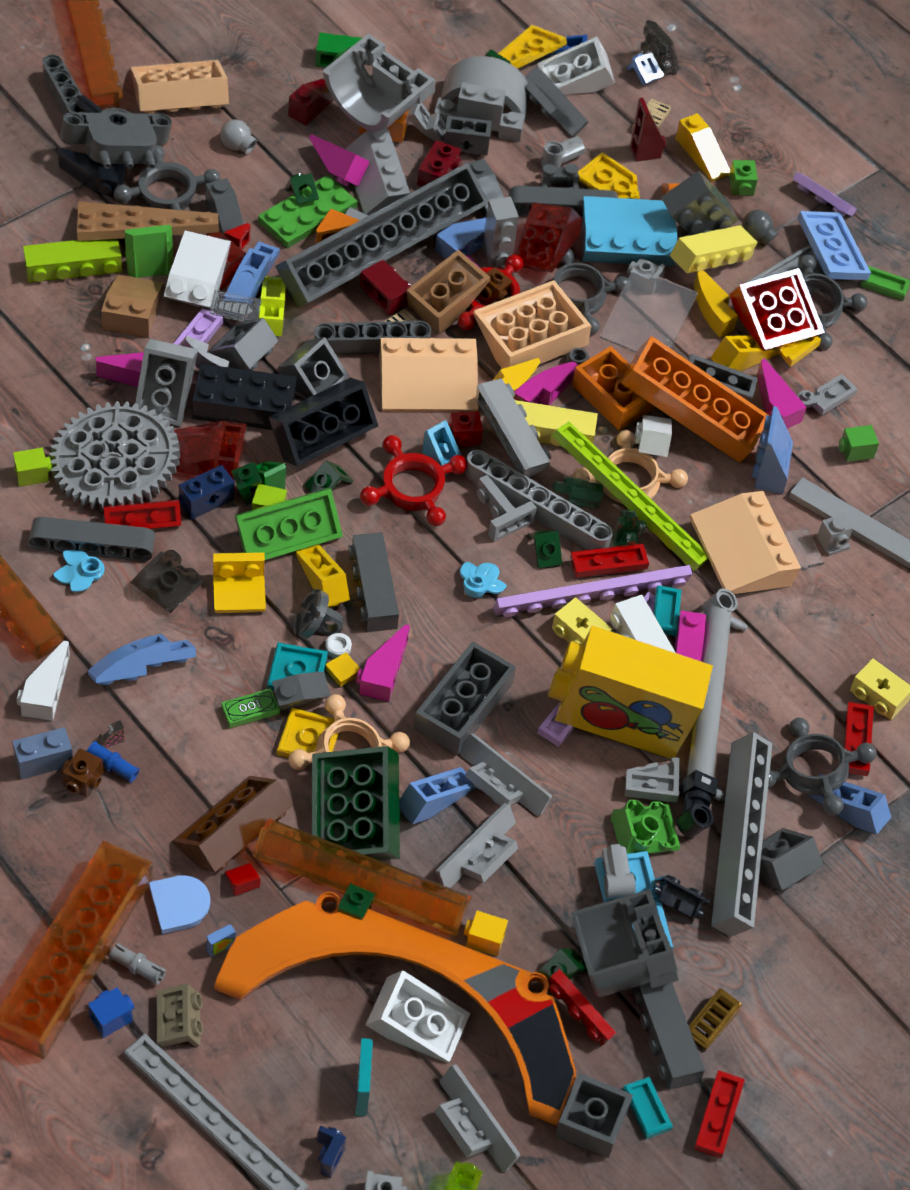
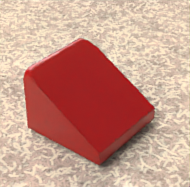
(239, 235)
(243, 879)

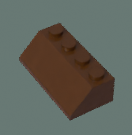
(233, 823)

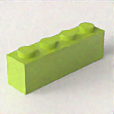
(71, 259)

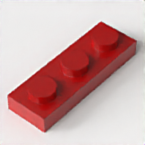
(144, 515)
(609, 560)
(858, 731)
(580, 1008)
(719, 1114)

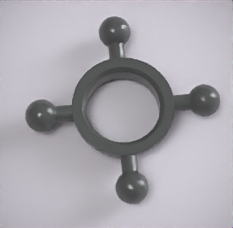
(165, 170)
(585, 271)
(857, 302)
(824, 784)

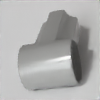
(558, 153)
(617, 878)

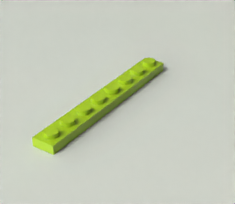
(630, 495)

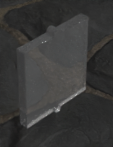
(804, 548)

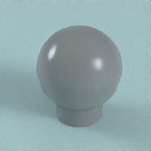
(237, 136)

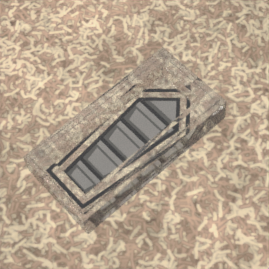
(235, 306)

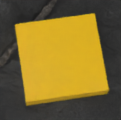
(303, 732)

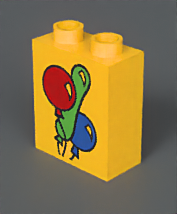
(630, 691)

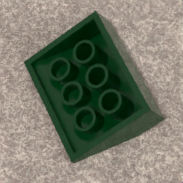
(358, 800)

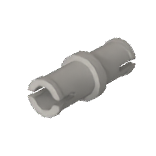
(137, 963)

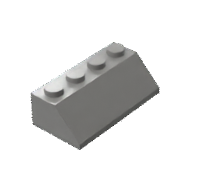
(384, 177)
(512, 428)

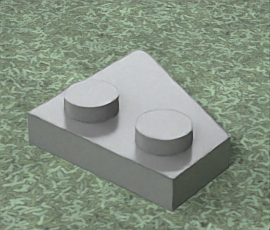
(654, 781)

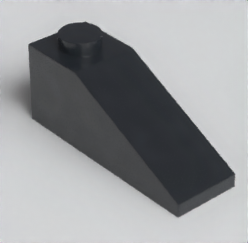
(92, 173)

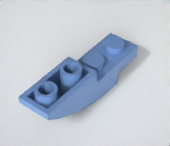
(253, 270)
(131, 659)

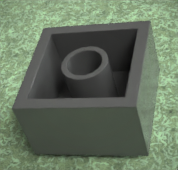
(593, 1115)

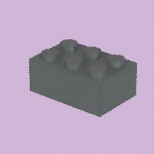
(699, 206)

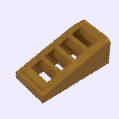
(722, 1004)

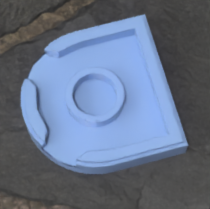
(179, 902)

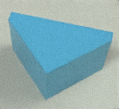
(440, 443)

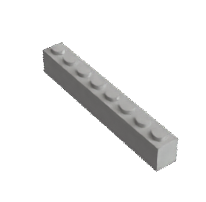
(742, 835)

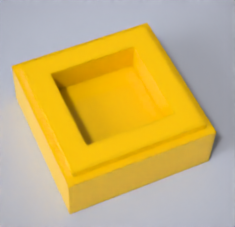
(342, 669)

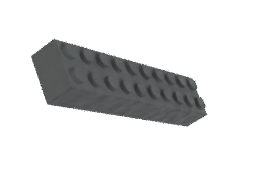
(381, 235)

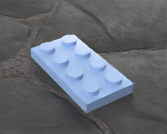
(833, 245)

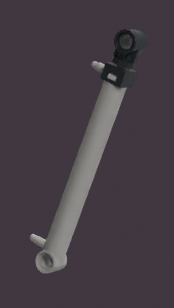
(699, 784)

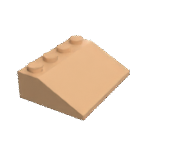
(180, 86)
(521, 335)
(428, 375)
(746, 544)

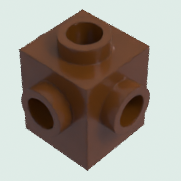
(496, 288)
(82, 773)

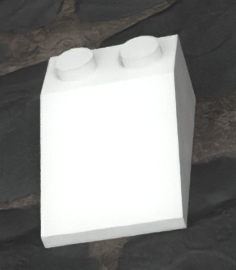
(579, 68)
(197, 270)
(417, 1017)

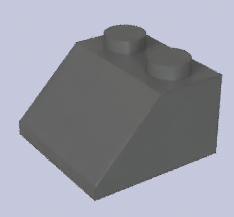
(245, 344)
(314, 367)
(788, 858)

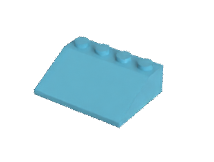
(626, 230)

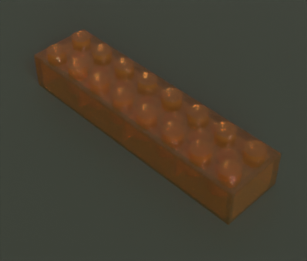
(73, 949)

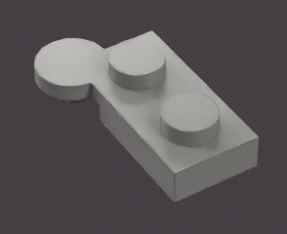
(829, 395)

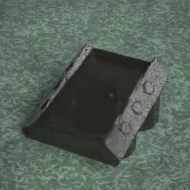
(661, 46)
(167, 580)

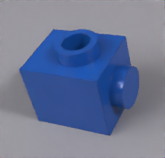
(110, 1011)

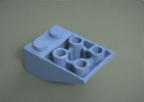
(773, 455)

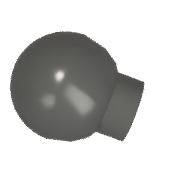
(759, 226)

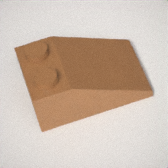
(446, 291)
(131, 305)

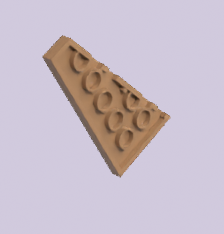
(110, 221)

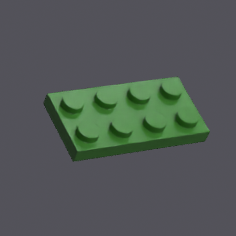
(295, 222)
(290, 524)

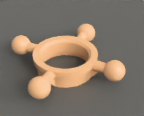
(626, 440)
(336, 705)

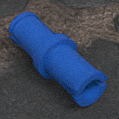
(114, 762)

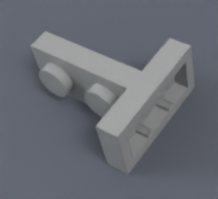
(506, 517)

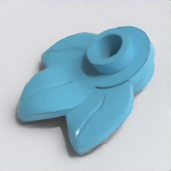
(77, 570)
(481, 579)

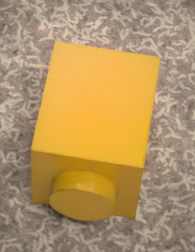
(485, 933)

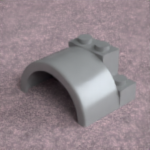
(482, 90)
(380, 98)

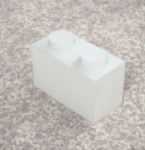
(654, 435)

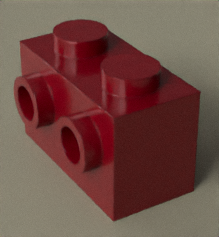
(438, 162)
(385, 287)

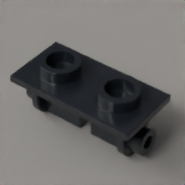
(690, 899)

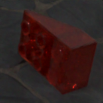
(547, 236)
(210, 446)

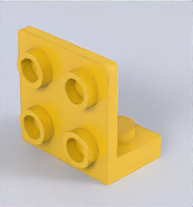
(239, 582)

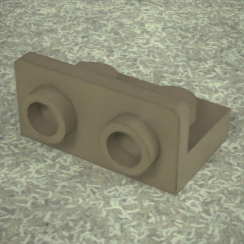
(179, 1016)

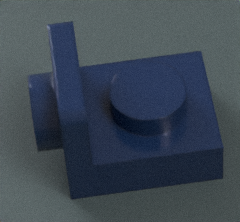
(333, 1149)

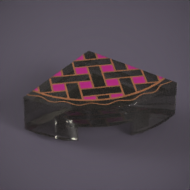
(112, 736)

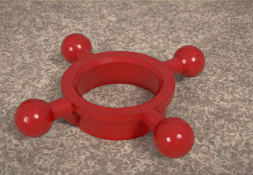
(512, 265)
(413, 461)

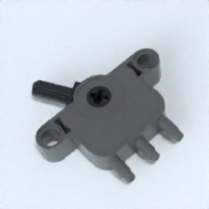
(116, 134)

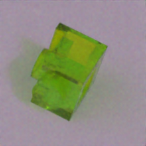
(464, 1174)

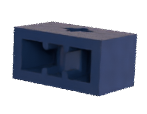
(206, 492)

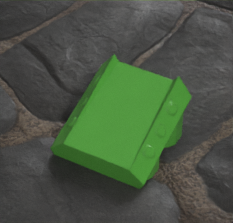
(149, 251)
(645, 827)

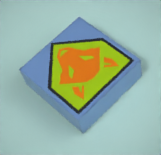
(220, 940)

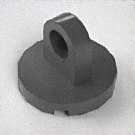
(315, 615)

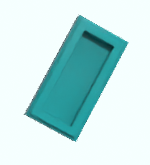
(667, 608)
(648, 1108)

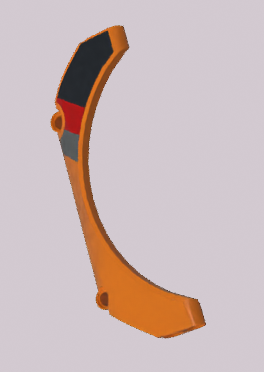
(523, 1017)

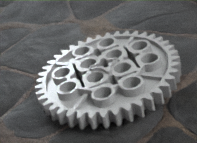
(114, 455)

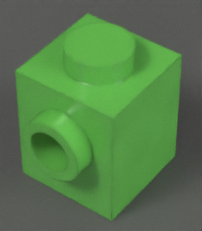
(743, 177)
(858, 443)

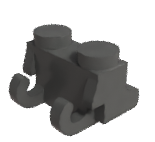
(560, 175)

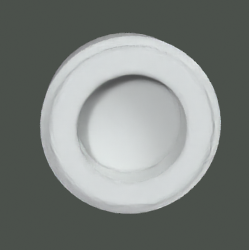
(338, 644)

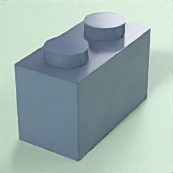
(42, 753)

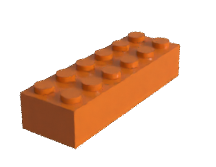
(695, 399)

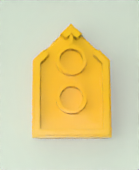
(607, 174)

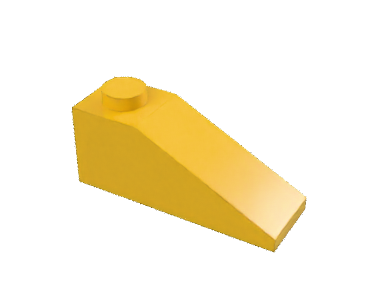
(702, 146)
(740, 352)
(324, 574)

